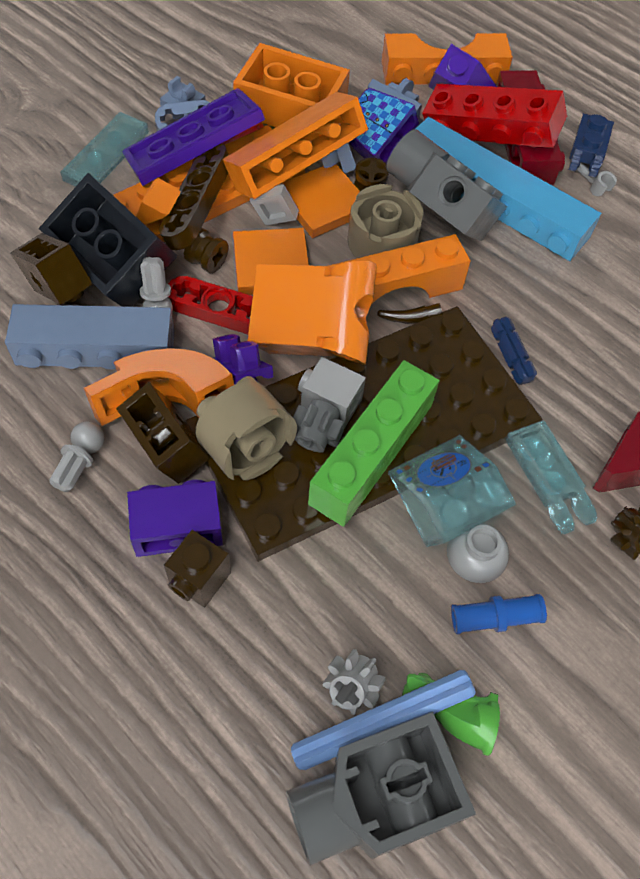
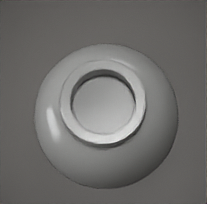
(479, 554)

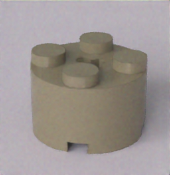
(383, 220)
(244, 429)

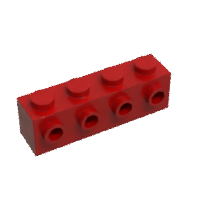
(499, 113)

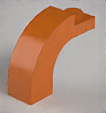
(177, 373)

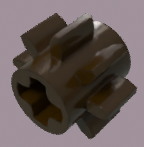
(628, 531)

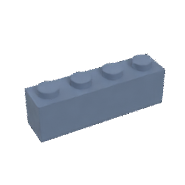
(85, 334)

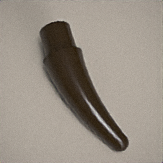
(412, 315)

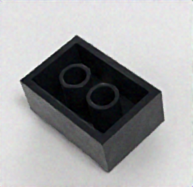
(106, 240)

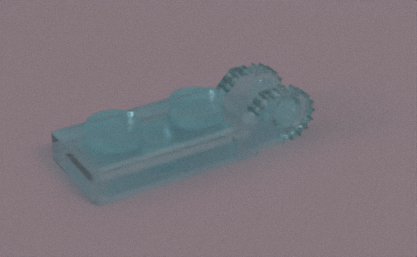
(551, 475)

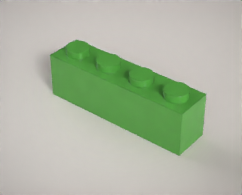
(372, 443)

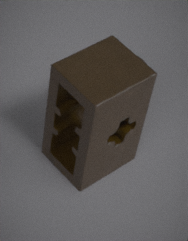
(52, 269)
(163, 433)

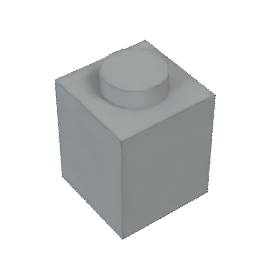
(333, 385)

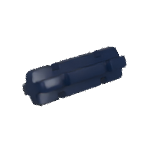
(513, 350)

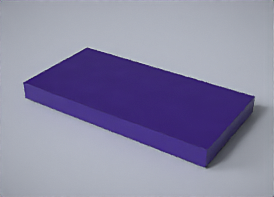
(192, 135)

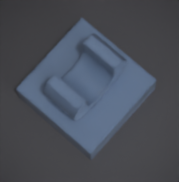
(180, 92)
(343, 155)

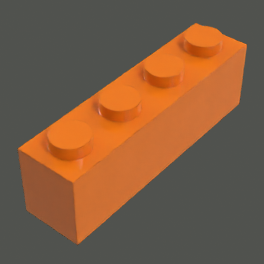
(295, 144)

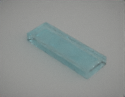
(105, 149)

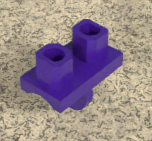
(240, 358)

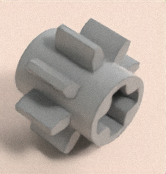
(353, 682)

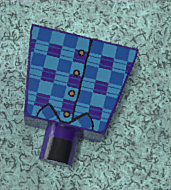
(387, 124)

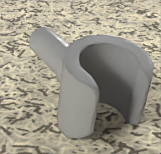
(603, 182)

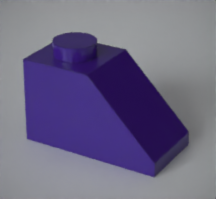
(460, 69)

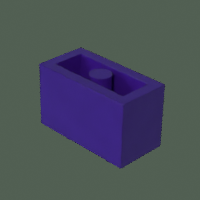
(166, 515)

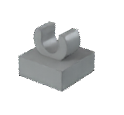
(275, 206)

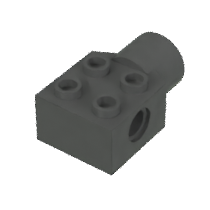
(439, 182)
(381, 794)

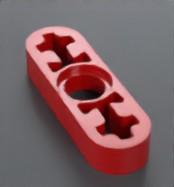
(207, 293)

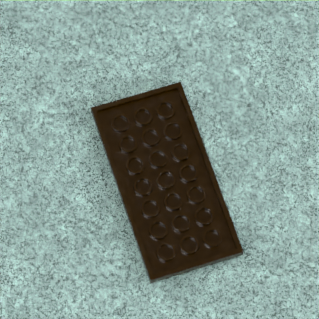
(471, 401)

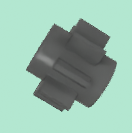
(318, 426)

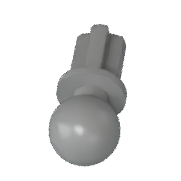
(154, 287)
(85, 439)

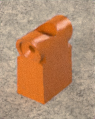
(313, 309)

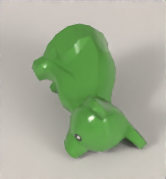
(471, 721)

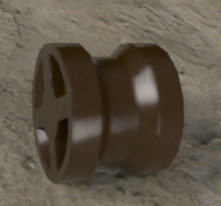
(370, 172)
(207, 251)

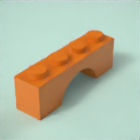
(413, 59)
(433, 265)

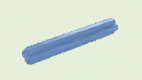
(424, 700)

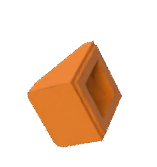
(157, 201)

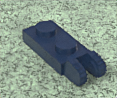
(591, 143)

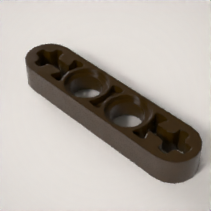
(195, 199)

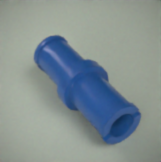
(498, 613)

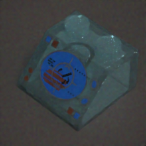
(450, 490)

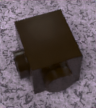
(197, 569)

